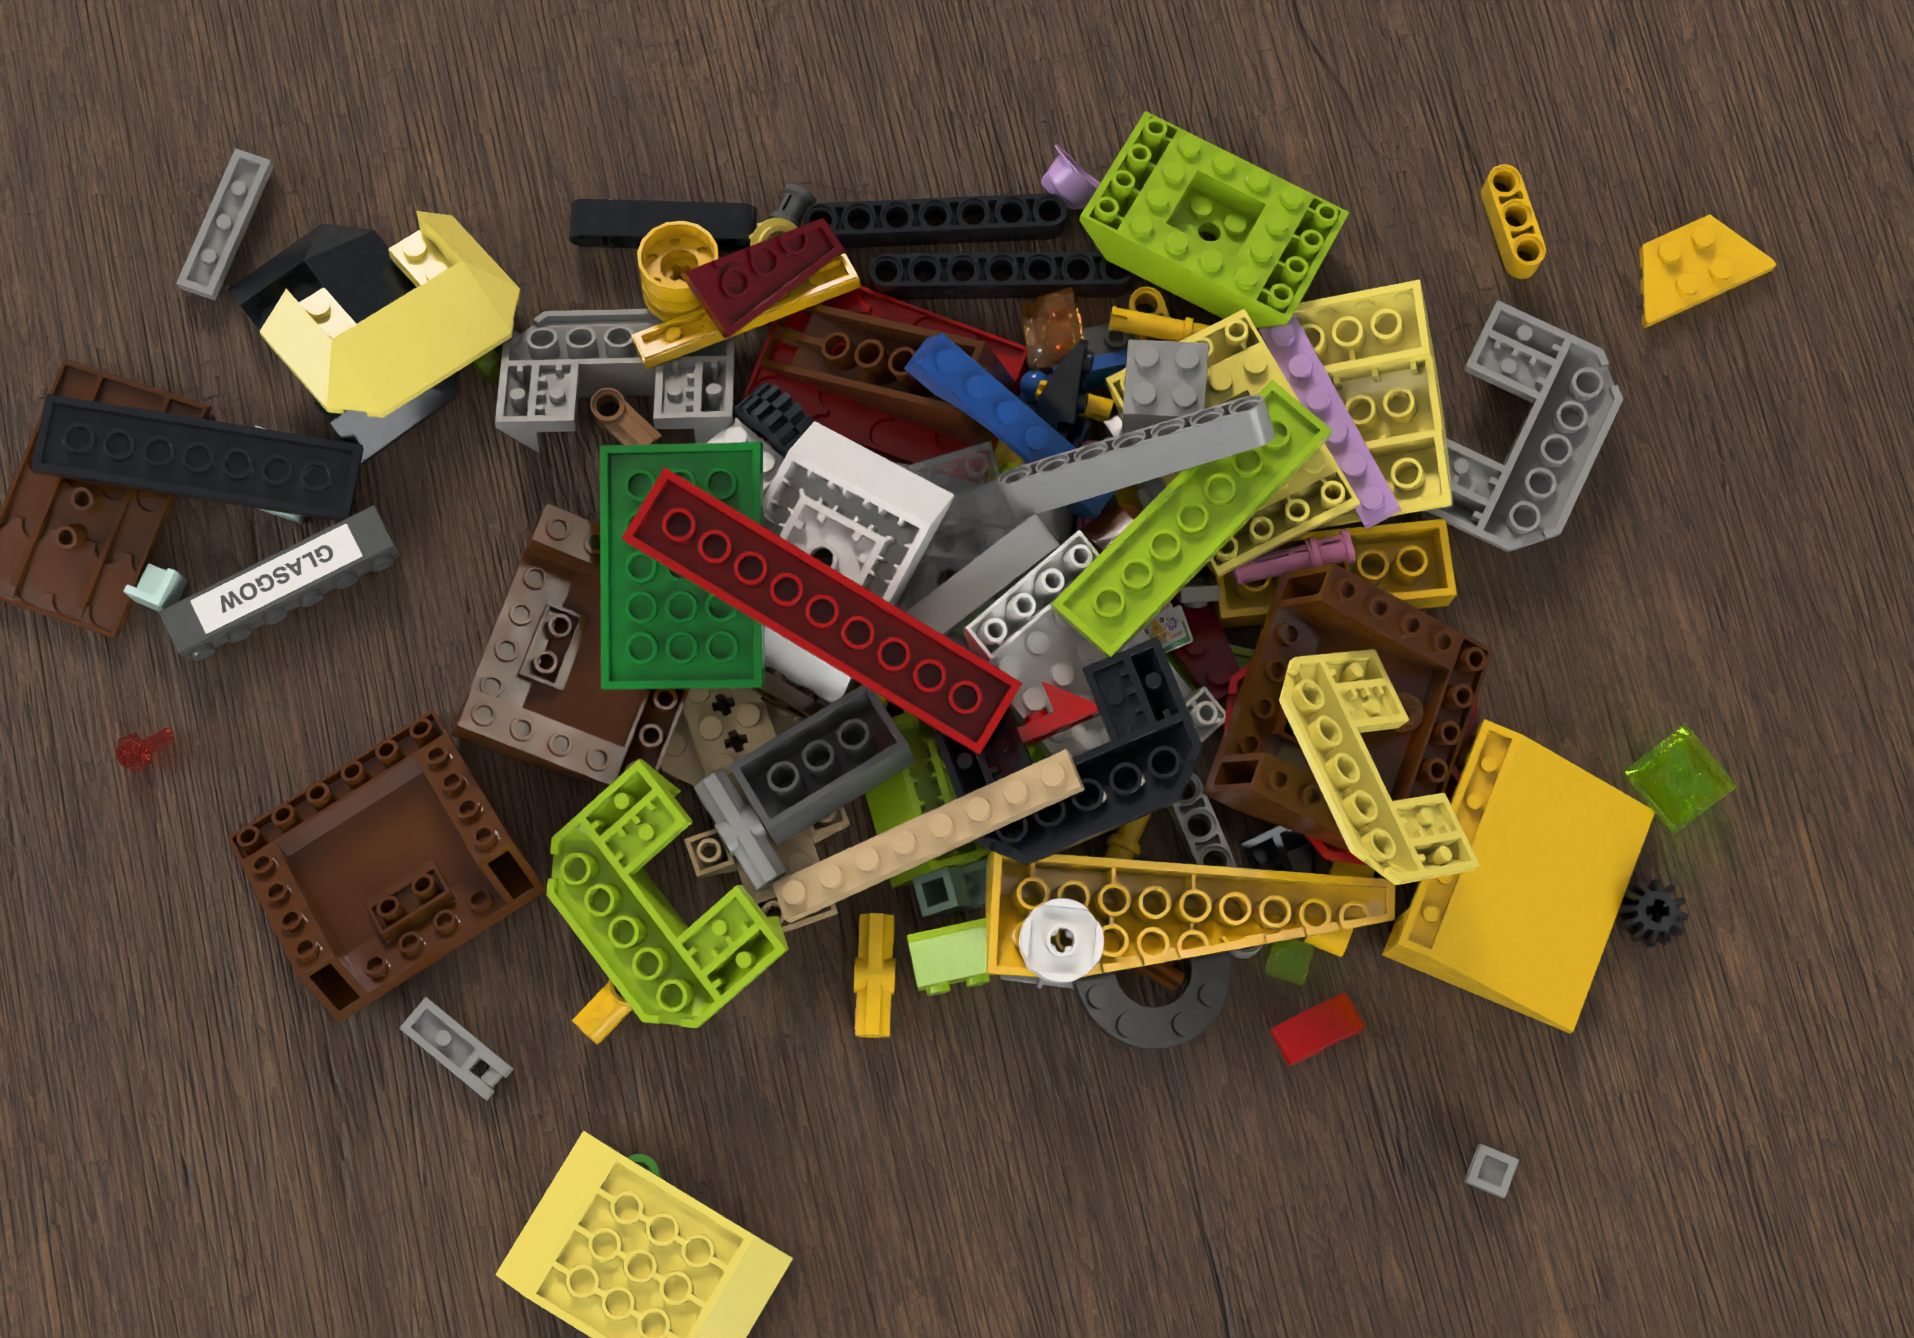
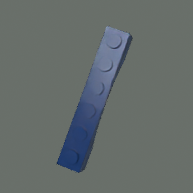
(969, 387)

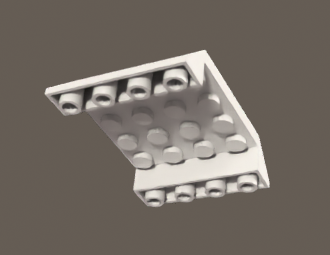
(1038, 646)

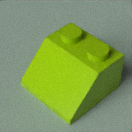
(949, 956)

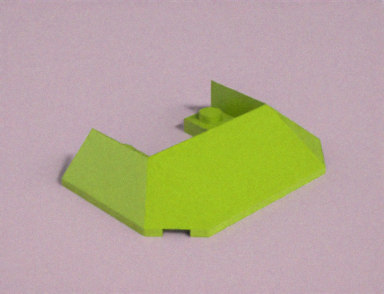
(631, 927)

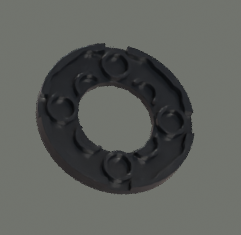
(1160, 1026)

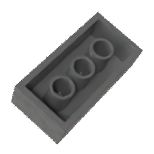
(822, 763)

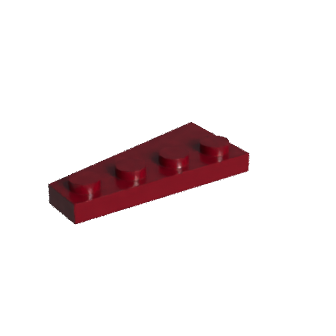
(756, 277)

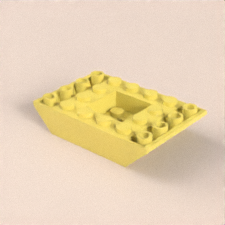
(1318, 490)

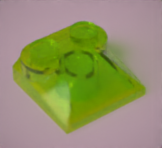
(1679, 779)

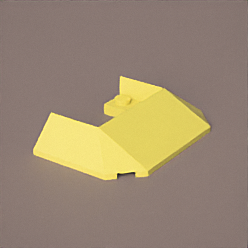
(383, 362)
(1328, 706)

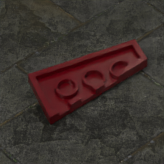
(1208, 658)

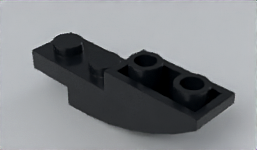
(1063, 393)

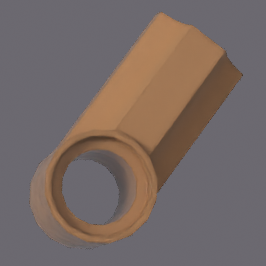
(626, 425)

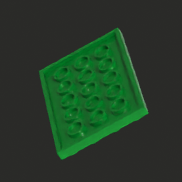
(653, 621)

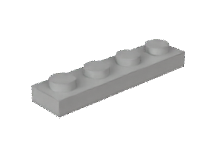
(225, 224)

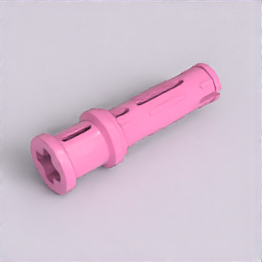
(1309, 555)

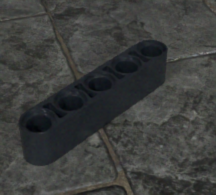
(626, 222)

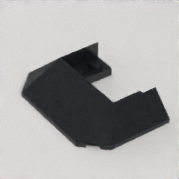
(362, 280)
(1123, 780)

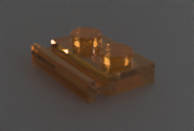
(1053, 326)

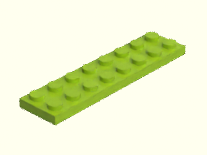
(1186, 529)

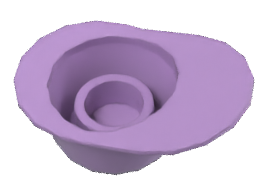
(1069, 181)

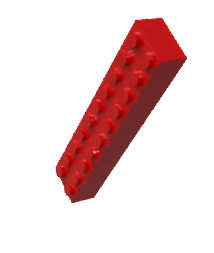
(821, 611)

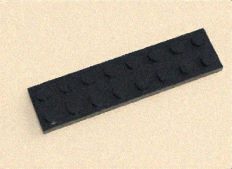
(197, 458)

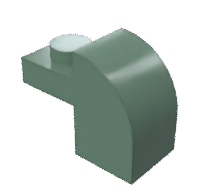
(952, 889)

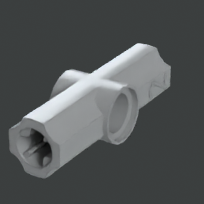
(740, 830)

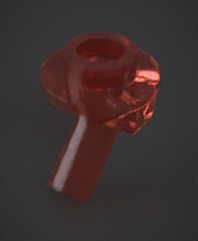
(134, 752)

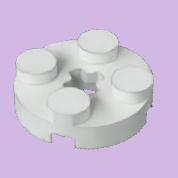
(1041, 955)

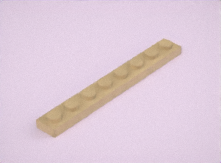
(928, 836)

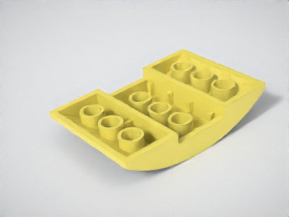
(1386, 375)

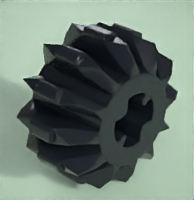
(1649, 896)

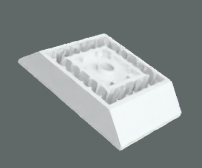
(862, 511)

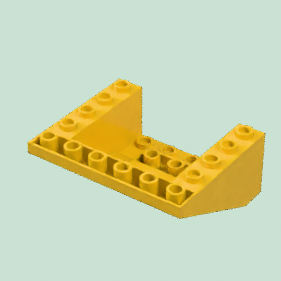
(1548, 883)

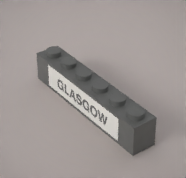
(280, 584)

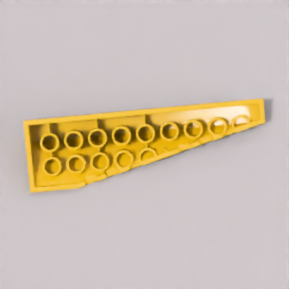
(1172, 909)

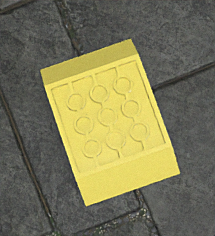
(638, 1256)

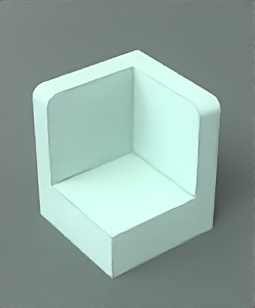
(157, 588)

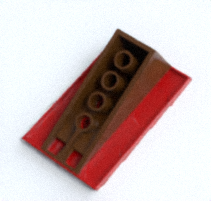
(850, 376)

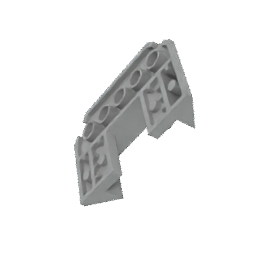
(593, 350)
(1556, 444)

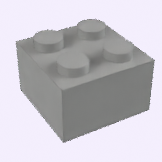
(1163, 381)

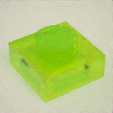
(487, 366)
(1289, 961)

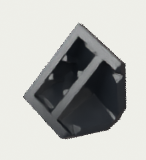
(1278, 850)

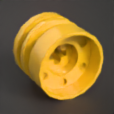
(661, 259)

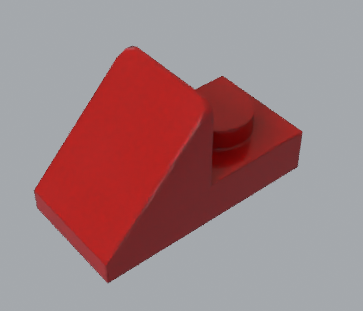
(1068, 712)

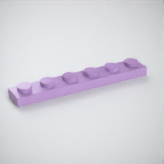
(1317, 393)

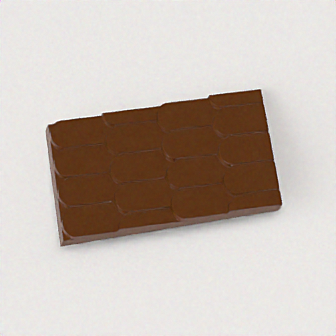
(80, 542)

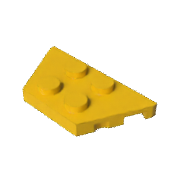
(1694, 267)

